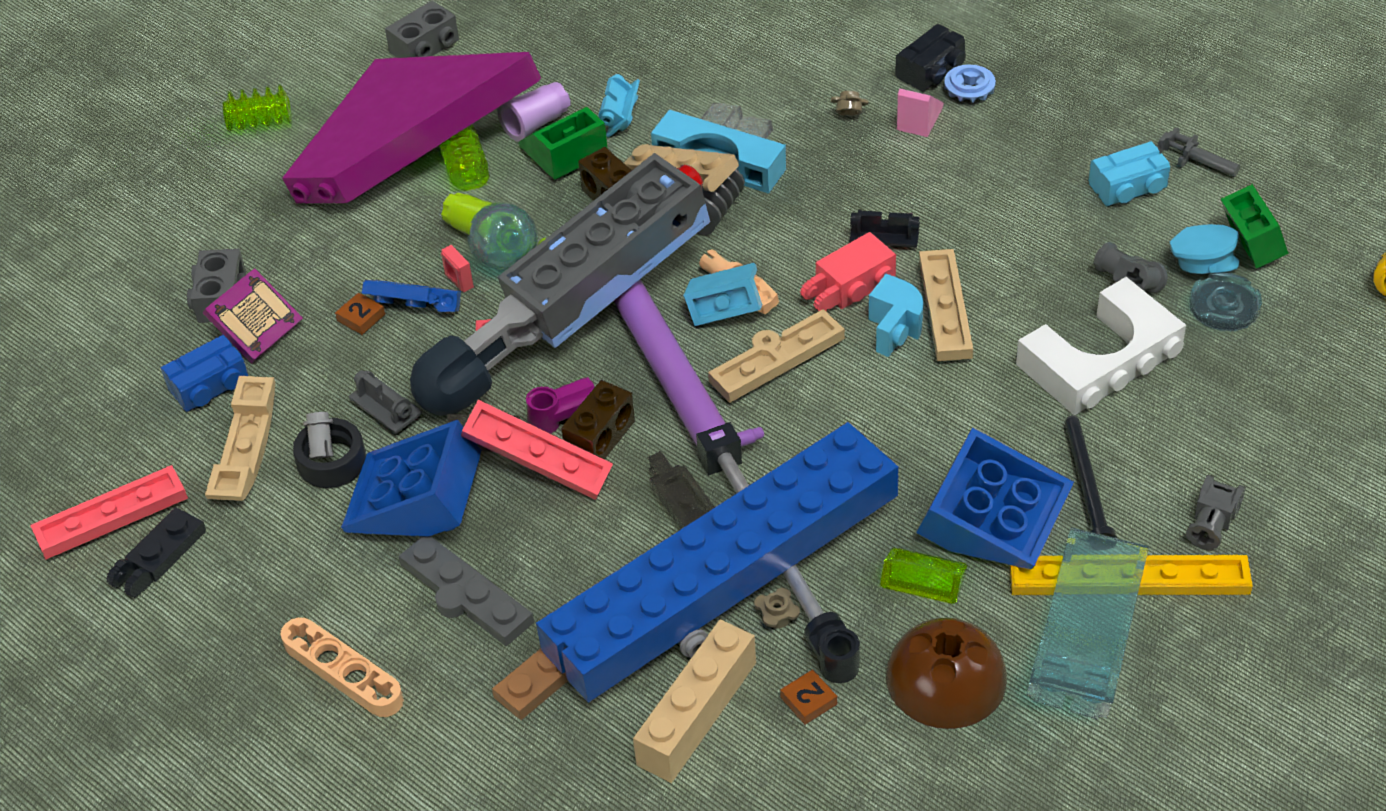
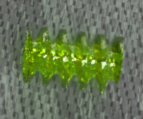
(256, 108)
(465, 160)

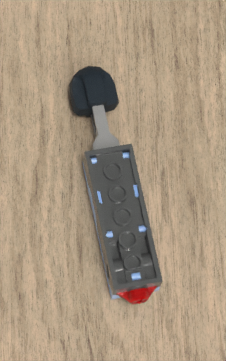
(569, 278)

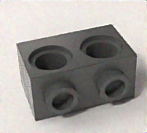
(422, 32)
(212, 277)

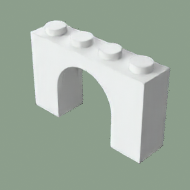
(1082, 378)

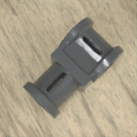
(1145, 274)
(1215, 510)

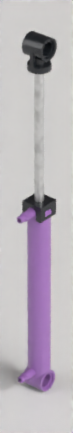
(721, 451)

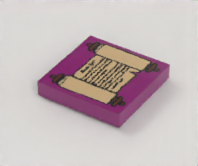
(252, 315)

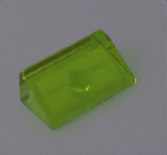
(923, 575)

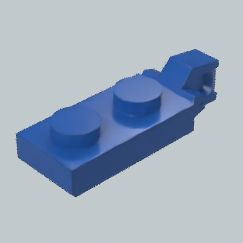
(415, 295)

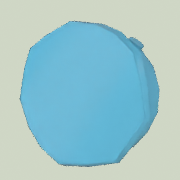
(1206, 249)

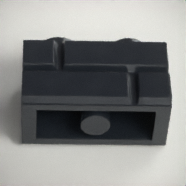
(930, 57)

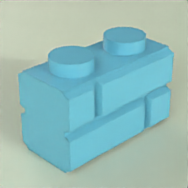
(1129, 174)

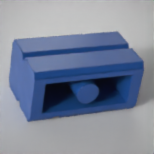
(204, 373)

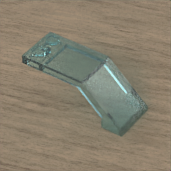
(1090, 616)

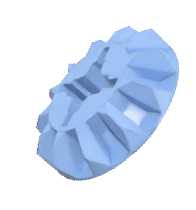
(970, 75)

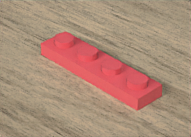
(536, 449)
(108, 512)

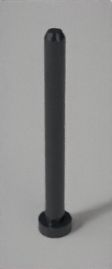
(1087, 478)

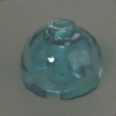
(501, 235)

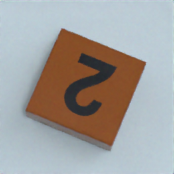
(360, 313)
(808, 697)

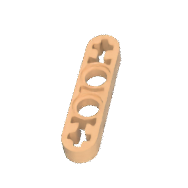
(337, 670)

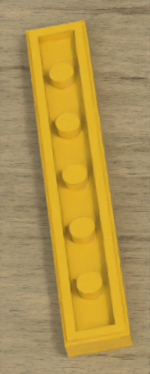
(1160, 575)

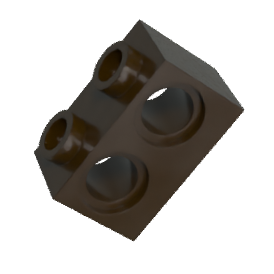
(600, 172)
(600, 420)

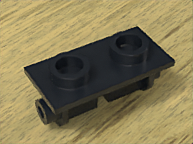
(898, 230)

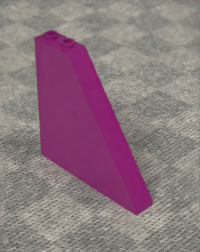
(399, 115)

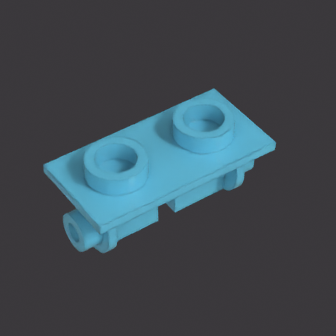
(618, 103)

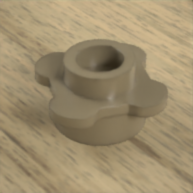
(849, 103)
(779, 616)

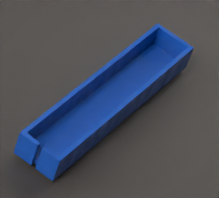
(717, 561)

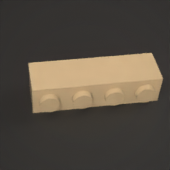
(695, 701)

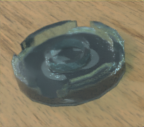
(1225, 302)

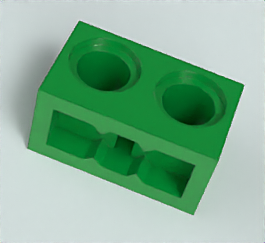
(1256, 226)

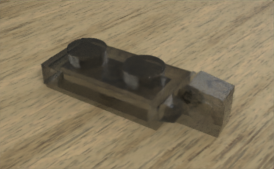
(677, 490)

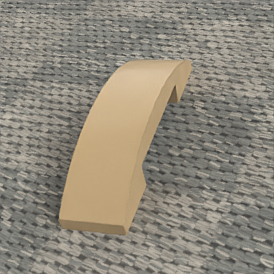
(245, 441)

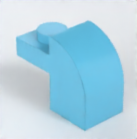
(897, 310)

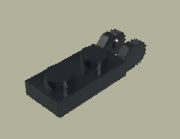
(156, 552)

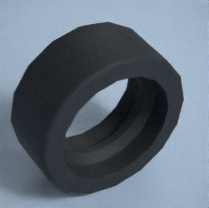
(336, 472)

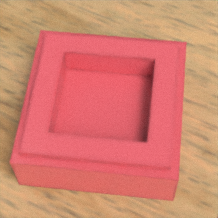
(457, 268)

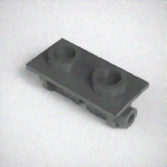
(383, 402)

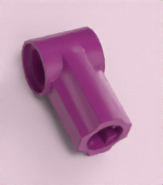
(550, 406)

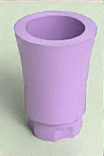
(533, 110)

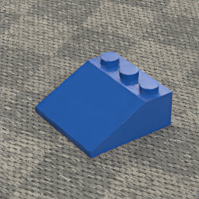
(415, 485)
(995, 504)

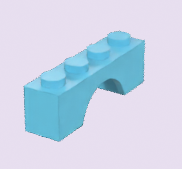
(758, 158)

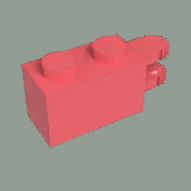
(849, 273)

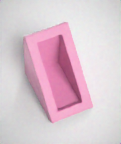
(917, 112)

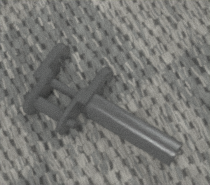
(1191, 151)

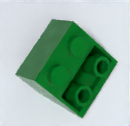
(566, 142)

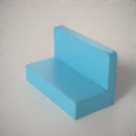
(723, 294)

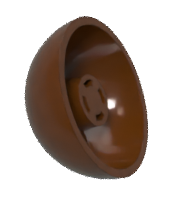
(946, 674)

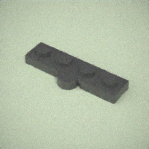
(465, 590)

